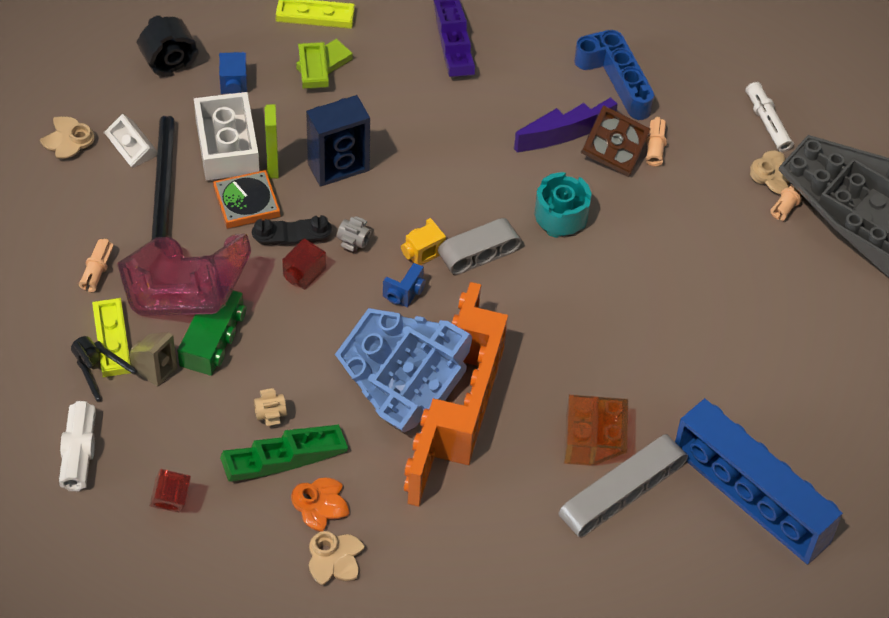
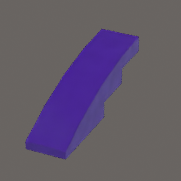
(454, 37)
(558, 127)

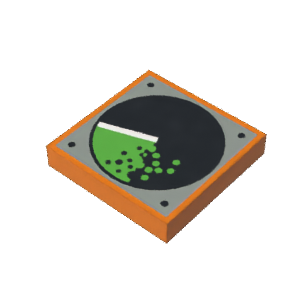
(246, 199)

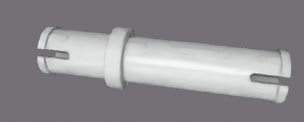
(757, 96)

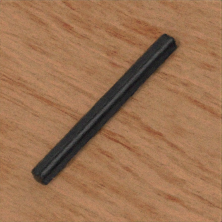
(163, 177)

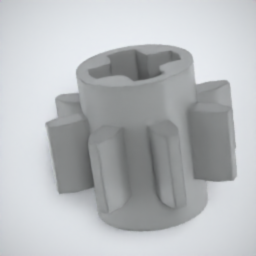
(354, 233)

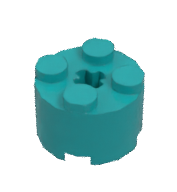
(562, 204)

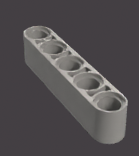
(623, 485)

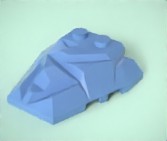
(404, 363)

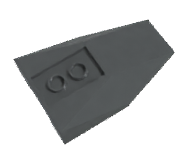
(847, 190)

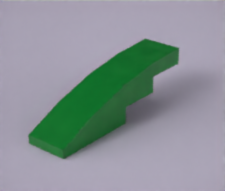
(282, 454)

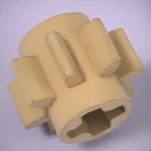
(270, 407)

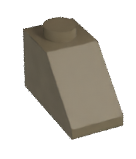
(154, 357)

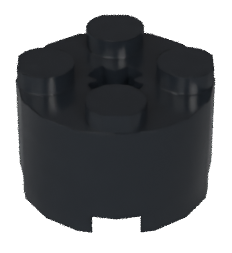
(167, 45)

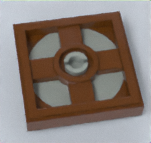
(615, 140)

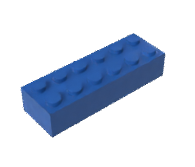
(758, 481)

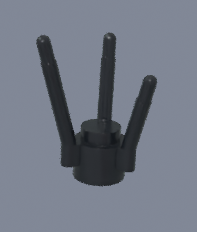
(88, 354)

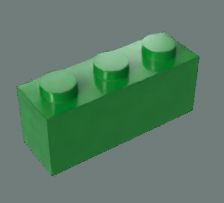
(208, 335)

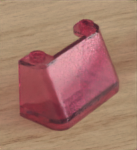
(167, 283)

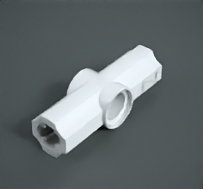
(77, 446)

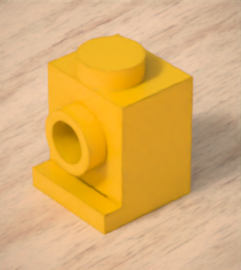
(423, 243)

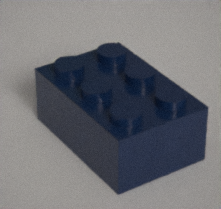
(338, 140)

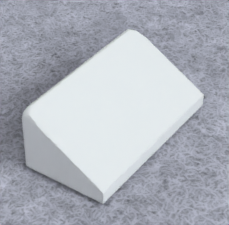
(130, 141)

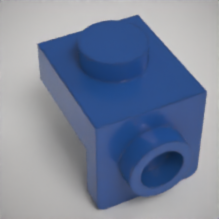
(404, 292)

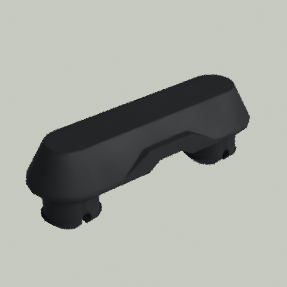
(282, 232)

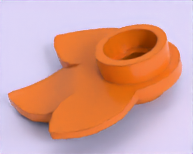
(324, 502)

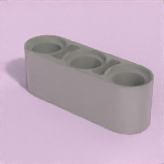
(479, 246)

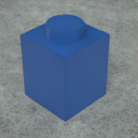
(233, 72)

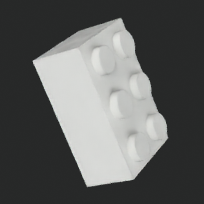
(226, 135)

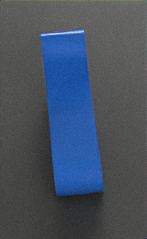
(612, 52)

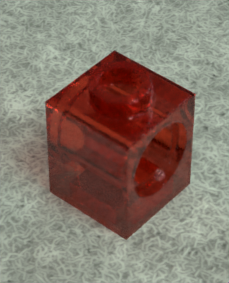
(170, 490)

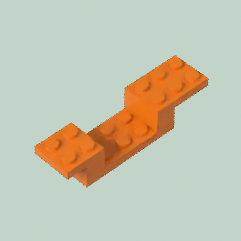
(452, 428)

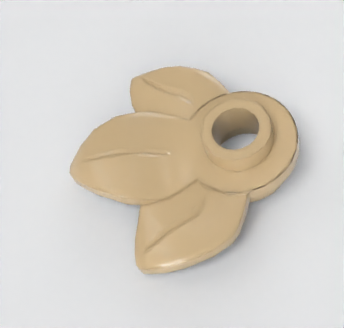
(68, 137)
(767, 171)
(337, 560)

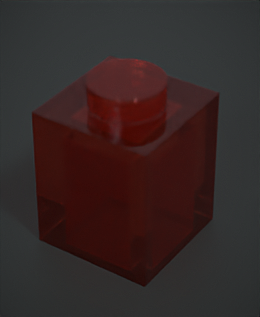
(304, 264)

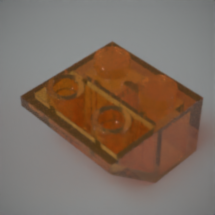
(595, 429)

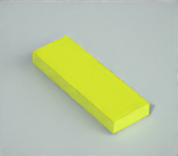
(316, 13)
(112, 334)

